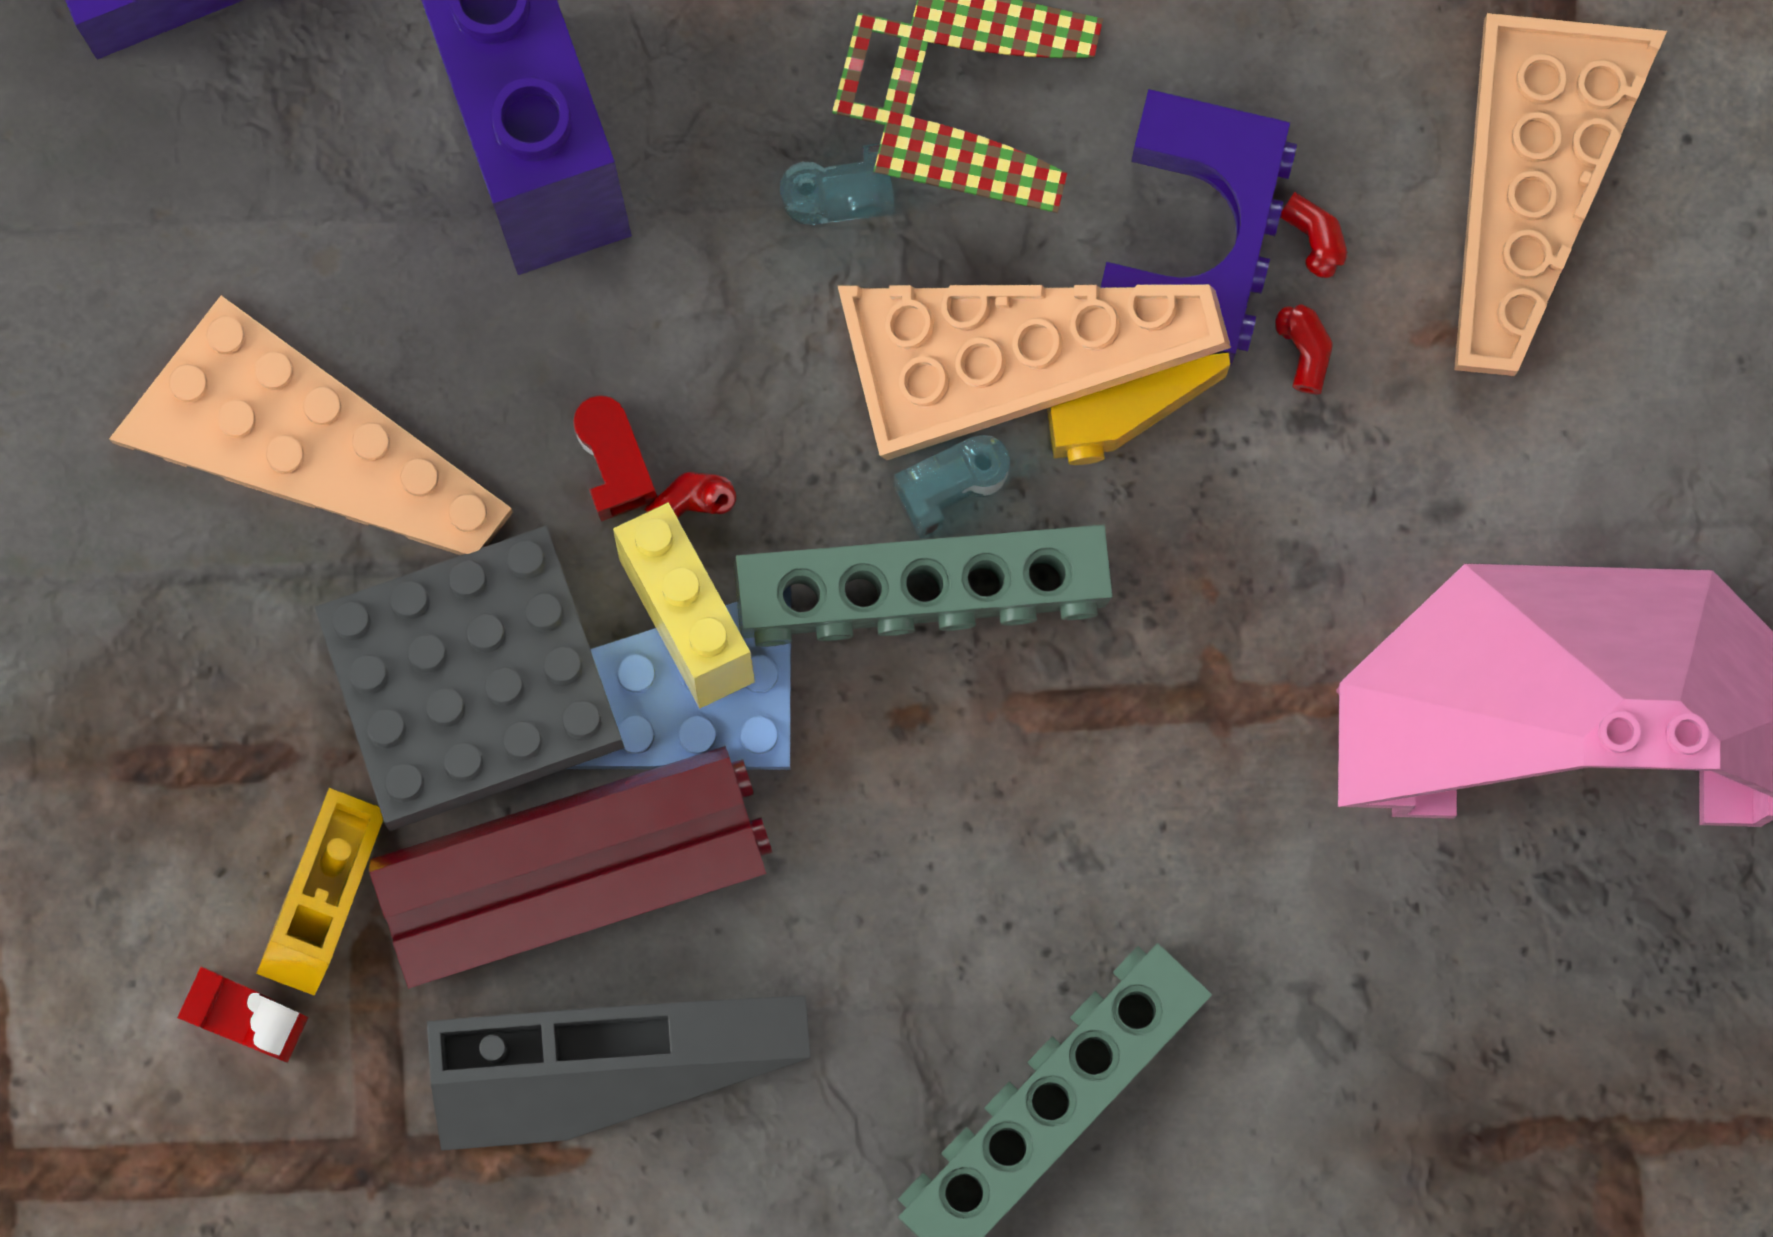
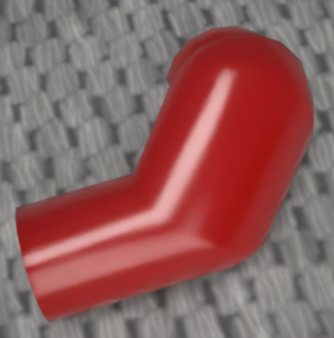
(1312, 342)
(698, 494)

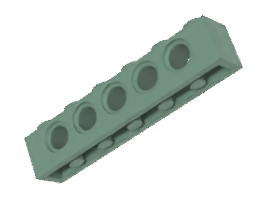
(1074, 552)
(1174, 1000)

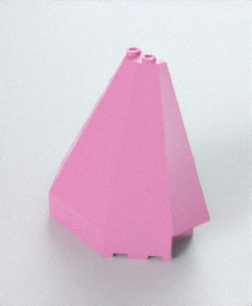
(1563, 674)

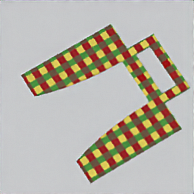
(947, 155)

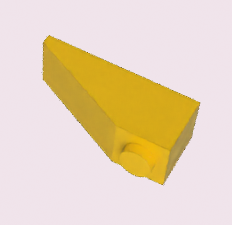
(1115, 415)
(321, 892)

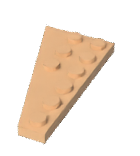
(1541, 145)
(992, 353)
(282, 425)

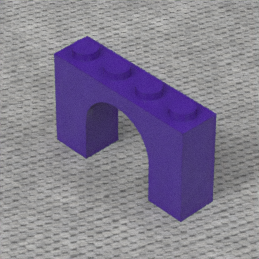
(1241, 160)

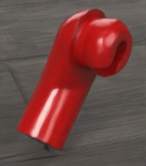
(1323, 234)

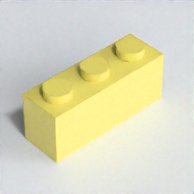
(684, 605)

